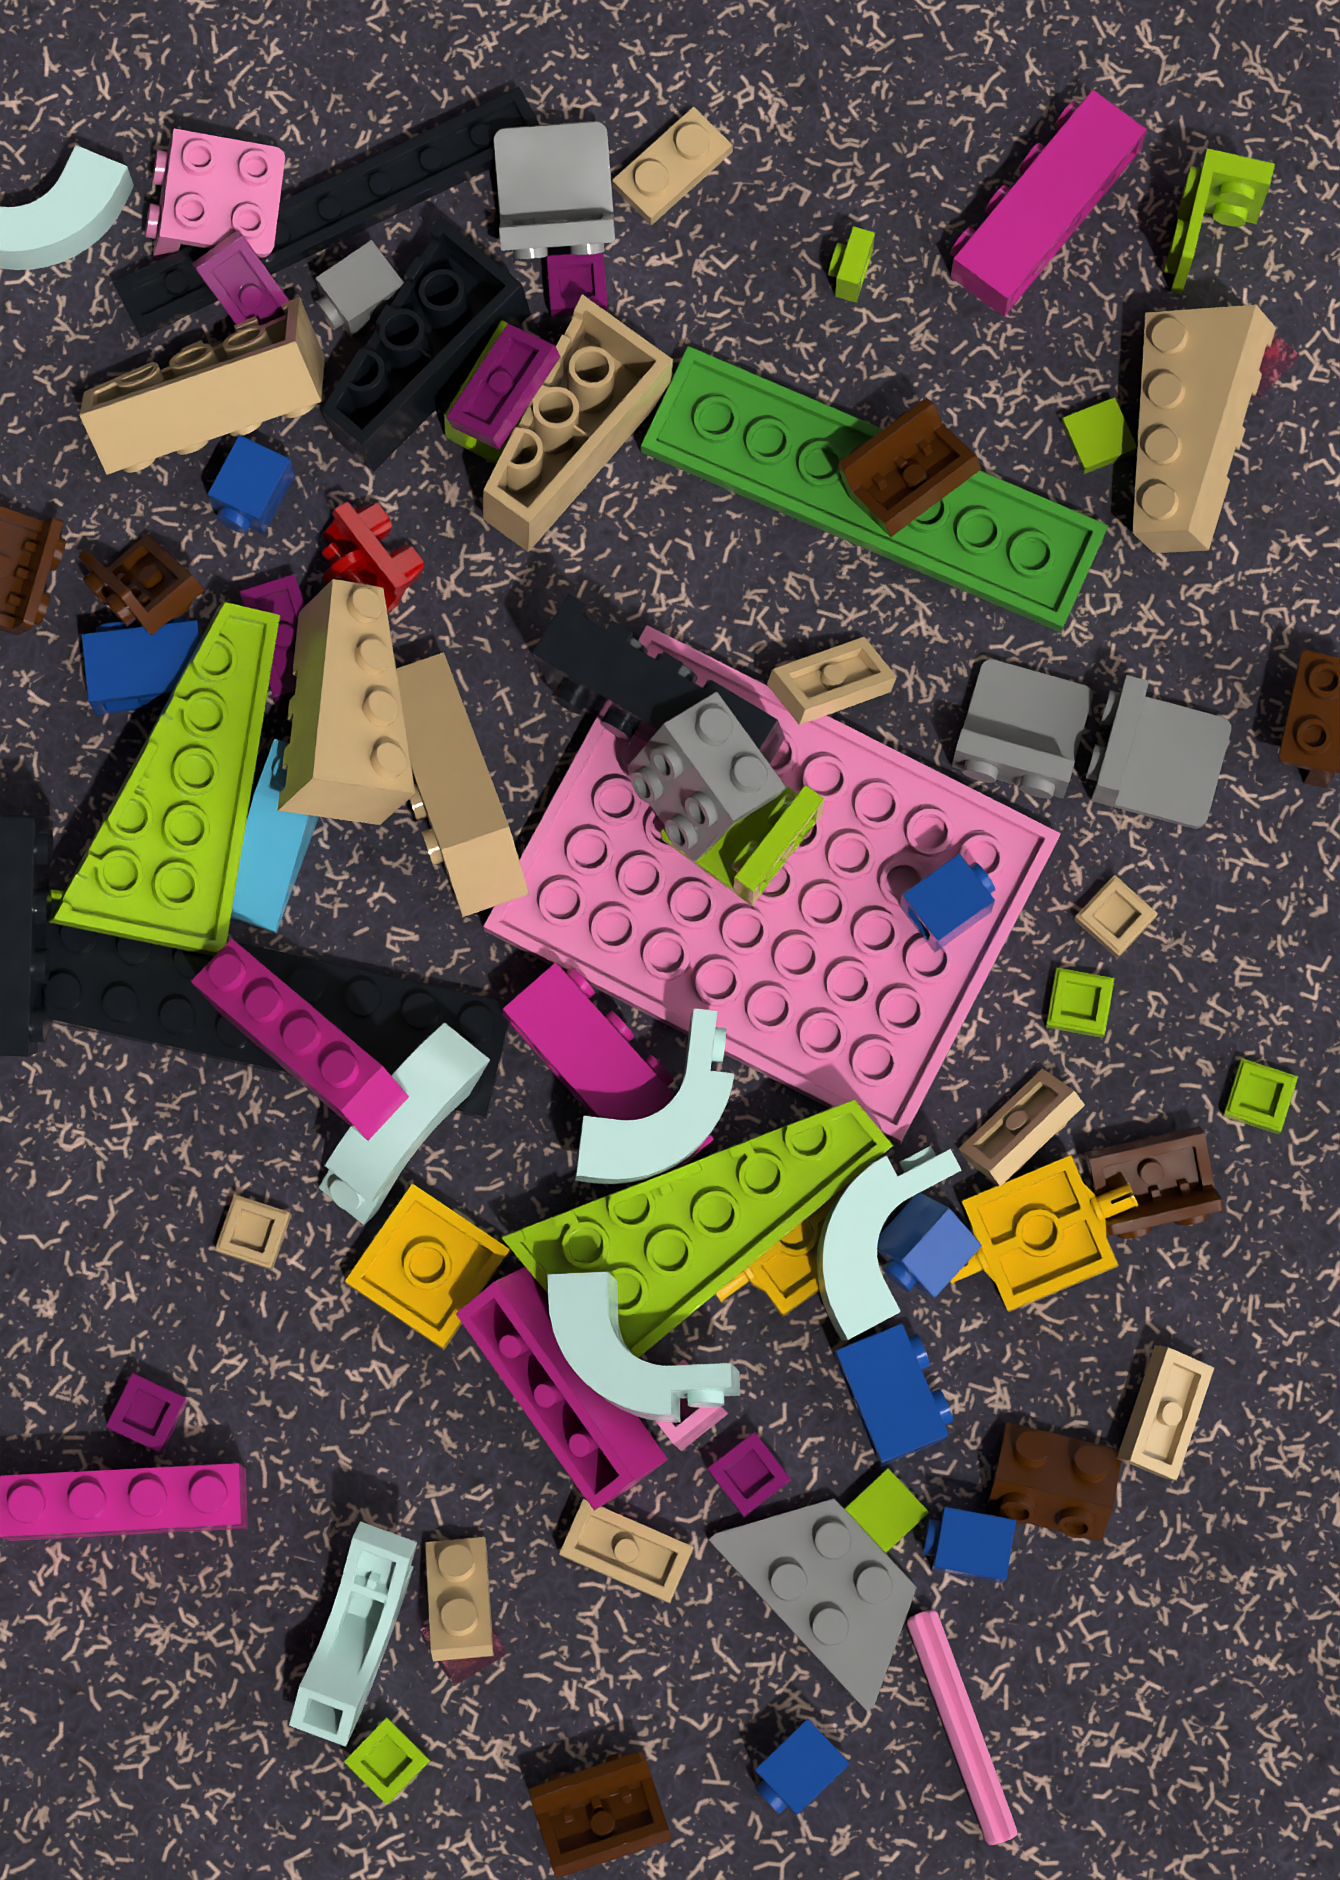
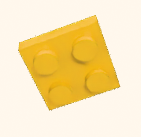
(427, 1266)

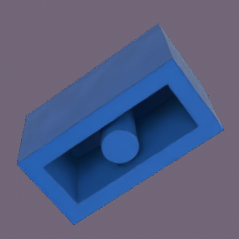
(132, 668)
(893, 1395)

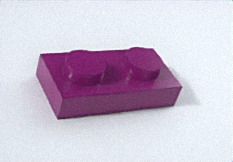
(241, 281)
(503, 386)
(284, 599)

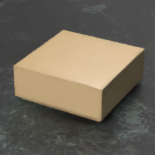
(1115, 916)
(253, 1232)

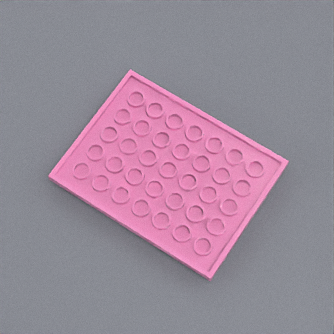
(825, 968)

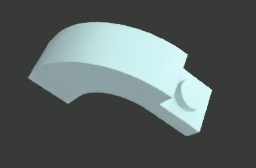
(68, 216)
(437, 1081)
(650, 1146)
(848, 1242)
(589, 1335)
(355, 1634)

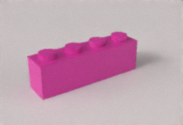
(1046, 202)
(300, 1039)
(589, 1049)
(592, 1439)
(123, 1502)

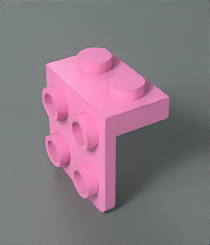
(213, 191)

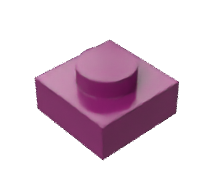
(573, 276)
(147, 1413)
(749, 1474)

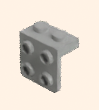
(554, 188)
(1023, 729)
(1158, 757)
(702, 776)

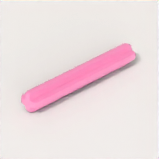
(961, 1727)

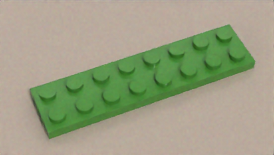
(787, 457)

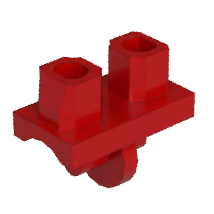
(361, 558)

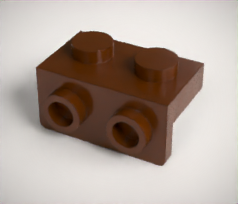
(907, 468)
(26, 556)
(142, 585)
(1313, 719)
(1167, 1177)
(1054, 1482)
(599, 1813)

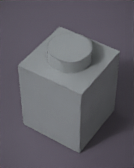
(357, 290)

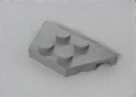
(827, 1589)

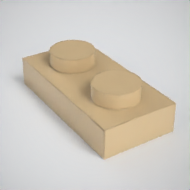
(672, 166)
(831, 680)
(1021, 1127)
(1165, 1412)
(626, 1551)
(459, 1599)

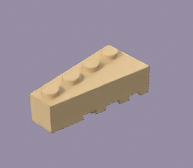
(207, 392)
(1191, 418)
(574, 422)
(346, 714)
(456, 791)

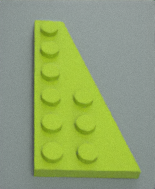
(177, 826)
(704, 1222)

